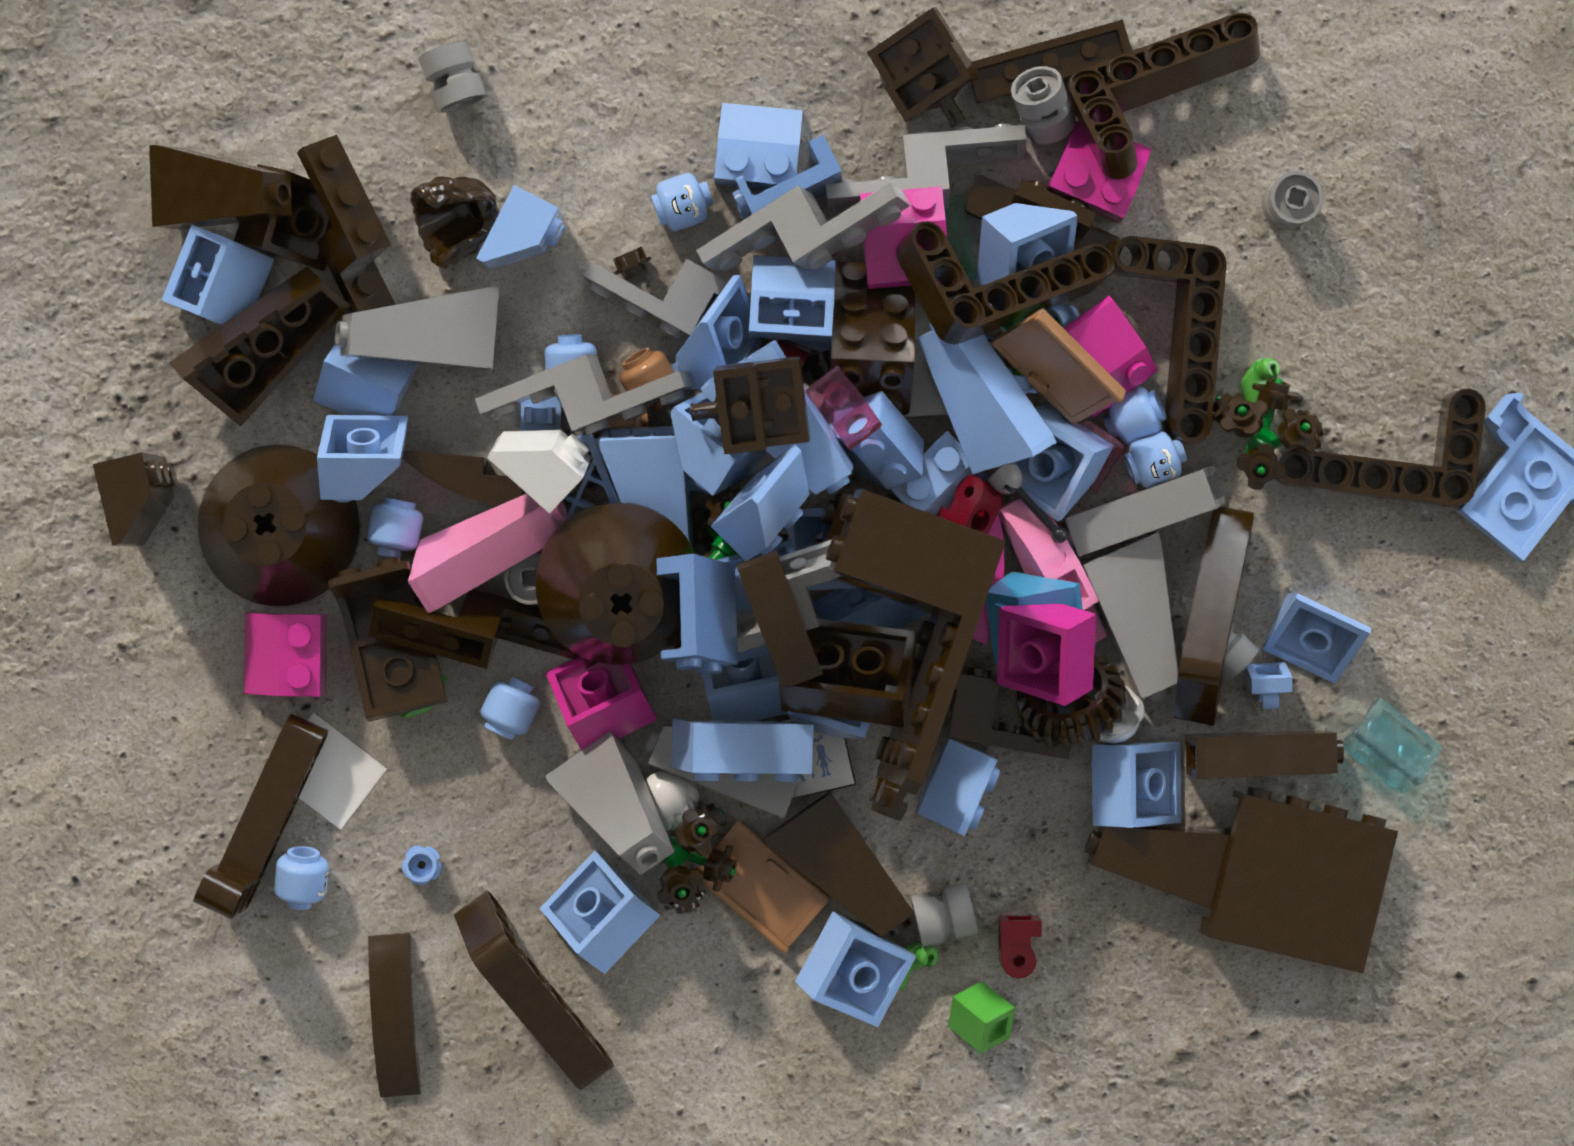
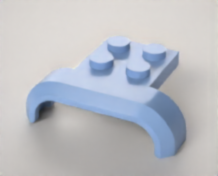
(1525, 484)

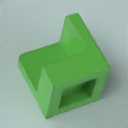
(981, 1017)

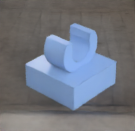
(541, 416)
(1268, 681)

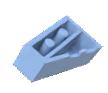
(742, 749)

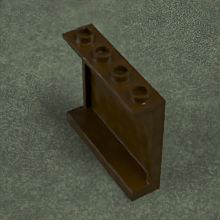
(1301, 880)

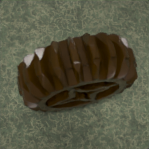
(1083, 717)

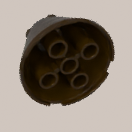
(311, 534)
(608, 554)

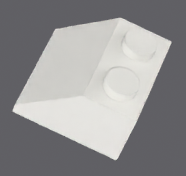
(542, 463)

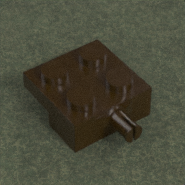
(924, 68)
(758, 405)

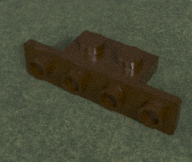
(991, 196)

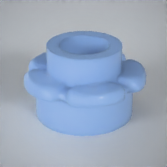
(414, 856)

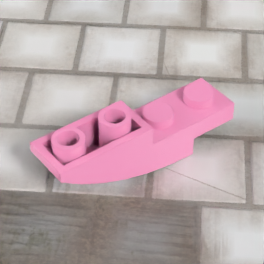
(1043, 556)

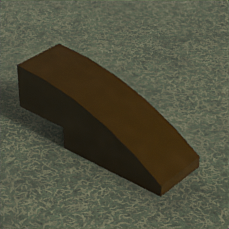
(465, 476)
(780, 619)

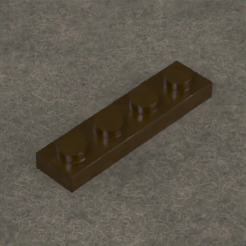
(1065, 54)

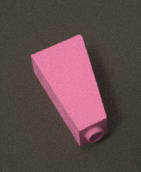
(480, 549)

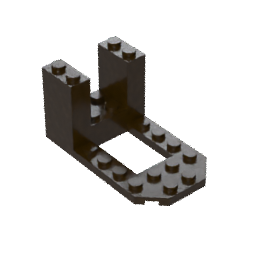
(929, 568)

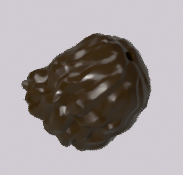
(453, 217)

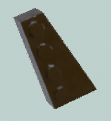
(261, 345)

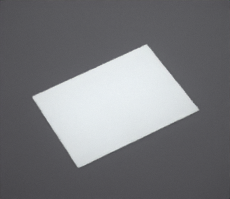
(339, 777)

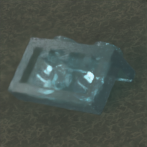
(1392, 747)

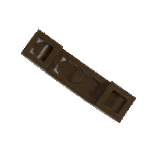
(393, 1015)

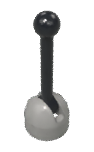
(1008, 480)

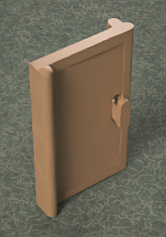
(1062, 366)
(763, 893)

